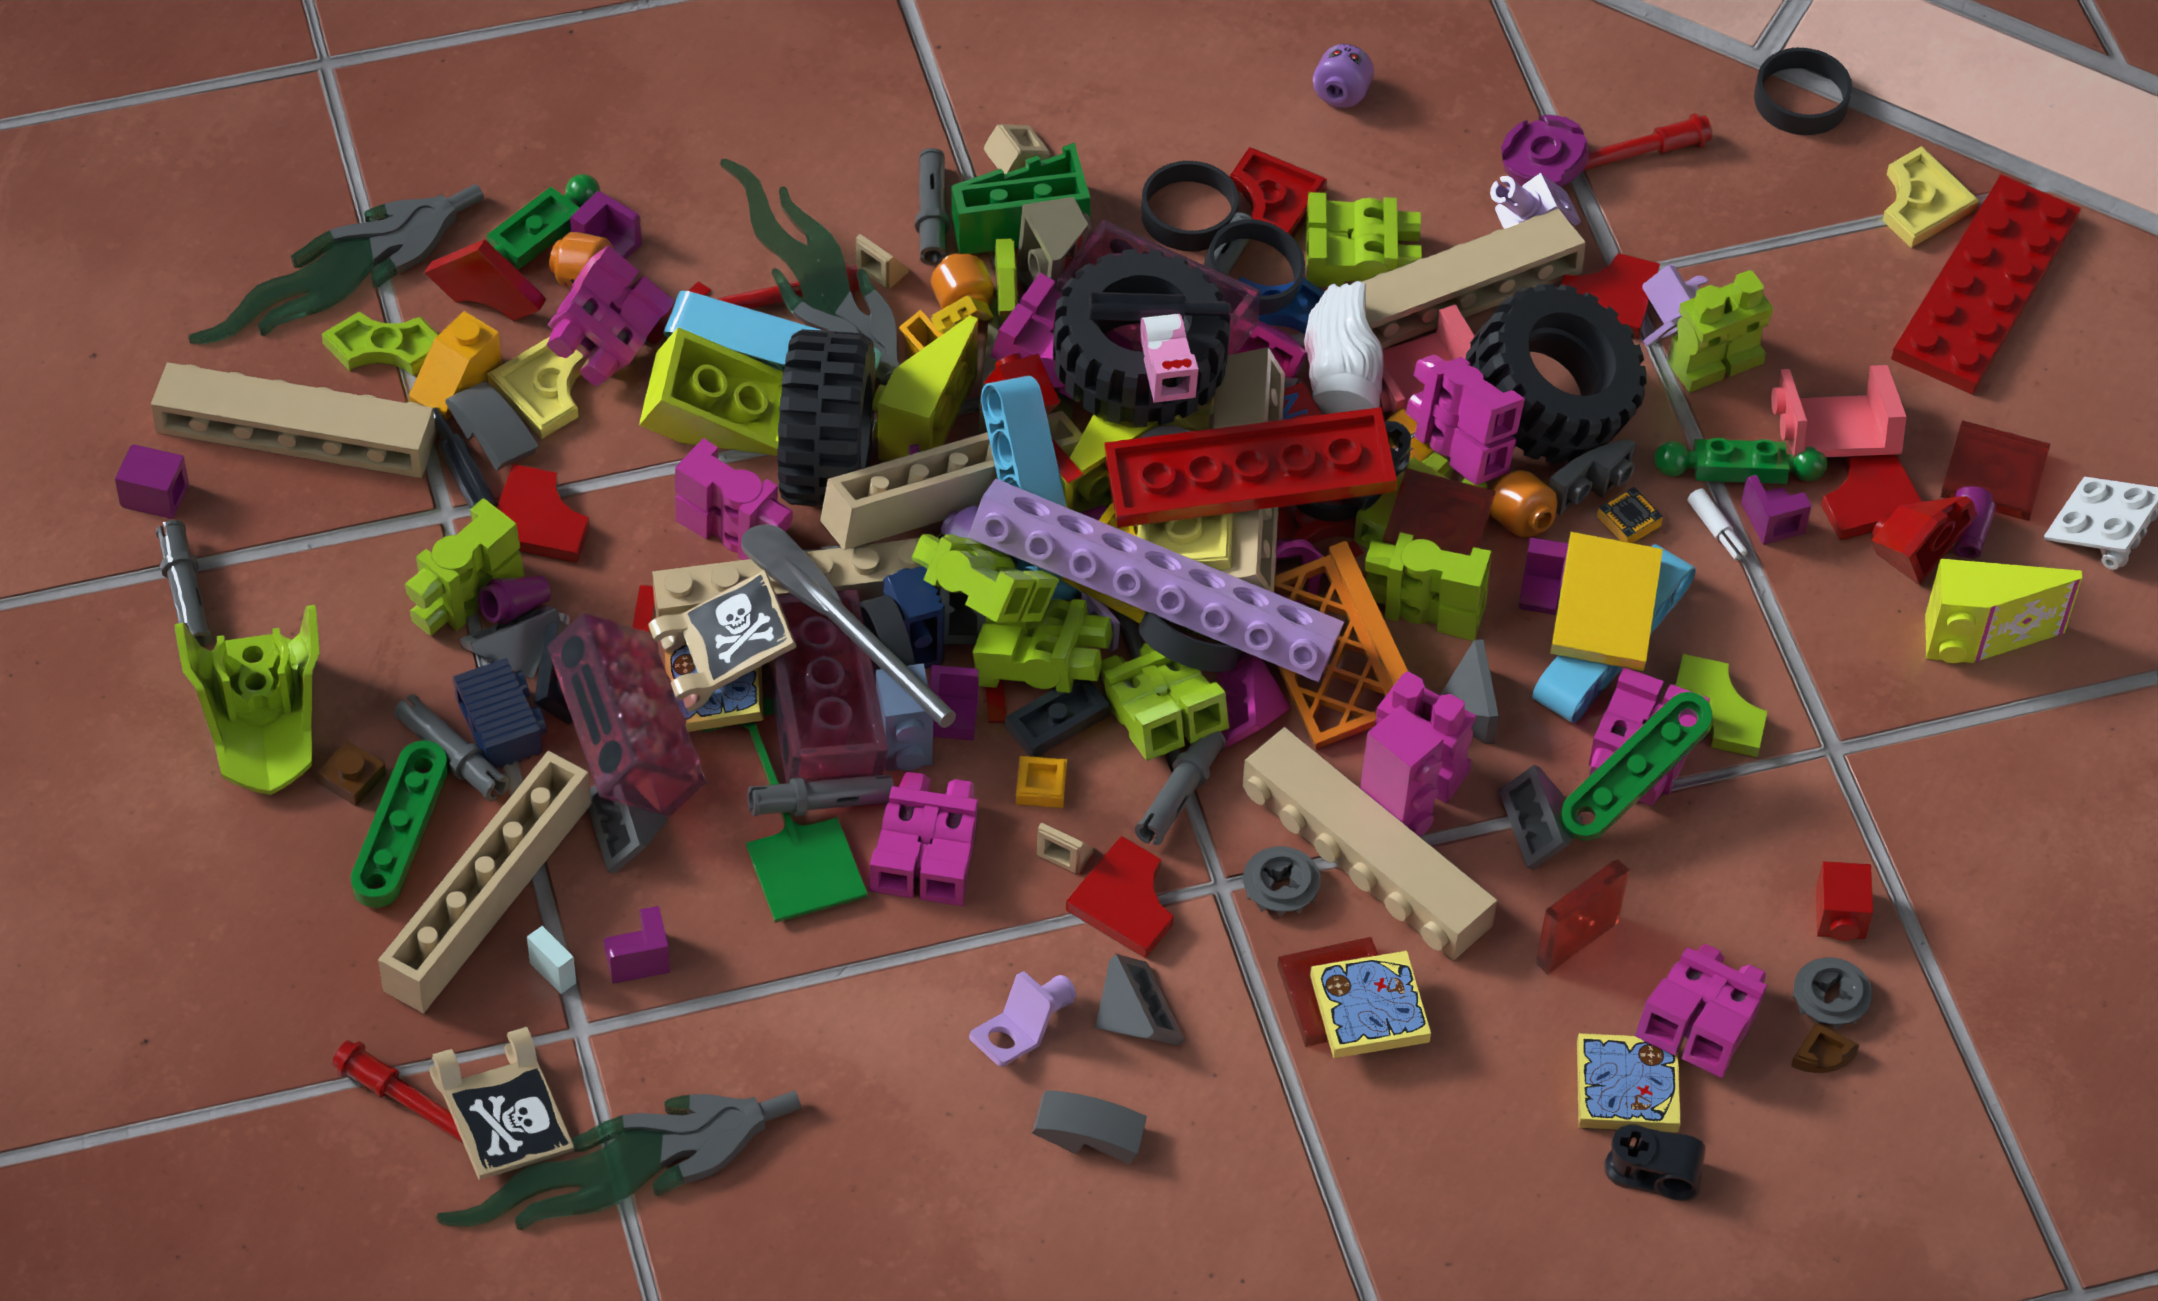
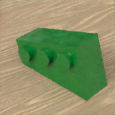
(993, 202)

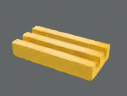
(953, 314)

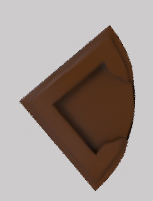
(1824, 1051)

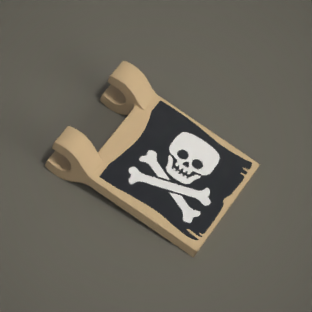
(725, 637)
(503, 1112)

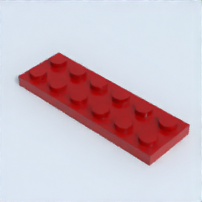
(1986, 284)
(1250, 467)

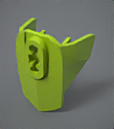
(264, 732)

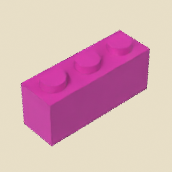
(1403, 768)

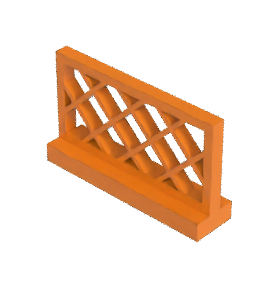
(1372, 637)

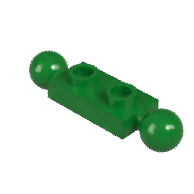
(541, 221)
(1737, 459)

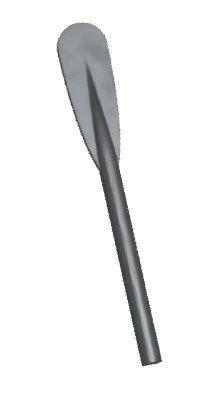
(797, 573)

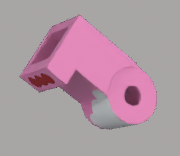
(1168, 357)

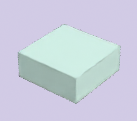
(551, 960)

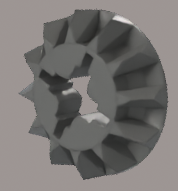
(1274, 864)
(1821, 975)

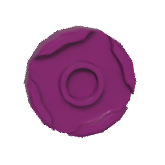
(1546, 146)

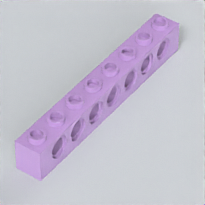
(1155, 579)

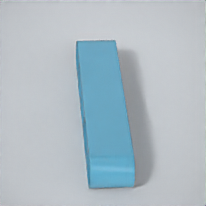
(737, 328)
(1024, 449)
(1574, 684)

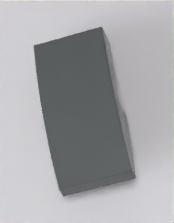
(494, 423)
(1594, 471)
(1080, 1119)

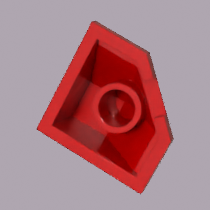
(1922, 534)

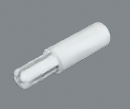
(1716, 522)

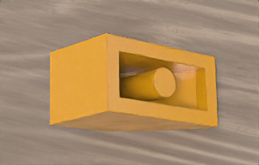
(456, 362)

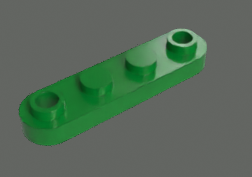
(1636, 766)
(399, 824)

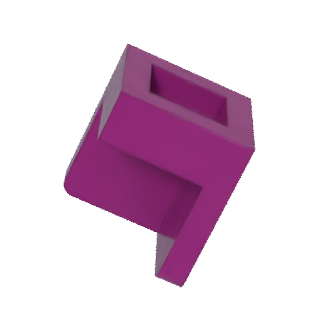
(610, 220)
(152, 481)
(1775, 512)
(1543, 576)
(960, 692)
(639, 952)

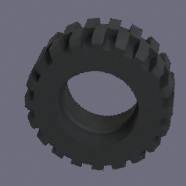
(1584, 341)
(1116, 378)
(824, 412)

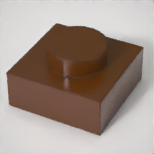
(351, 773)

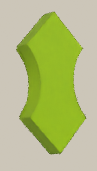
(1005, 278)
(367, 341)
(1735, 722)

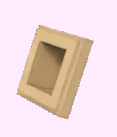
(1012, 145)
(878, 263)
(1062, 849)

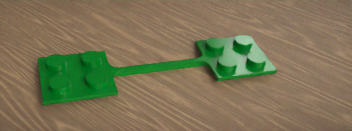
(801, 865)

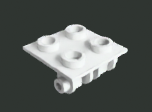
(2106, 517)

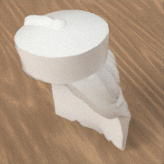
(1343, 352)

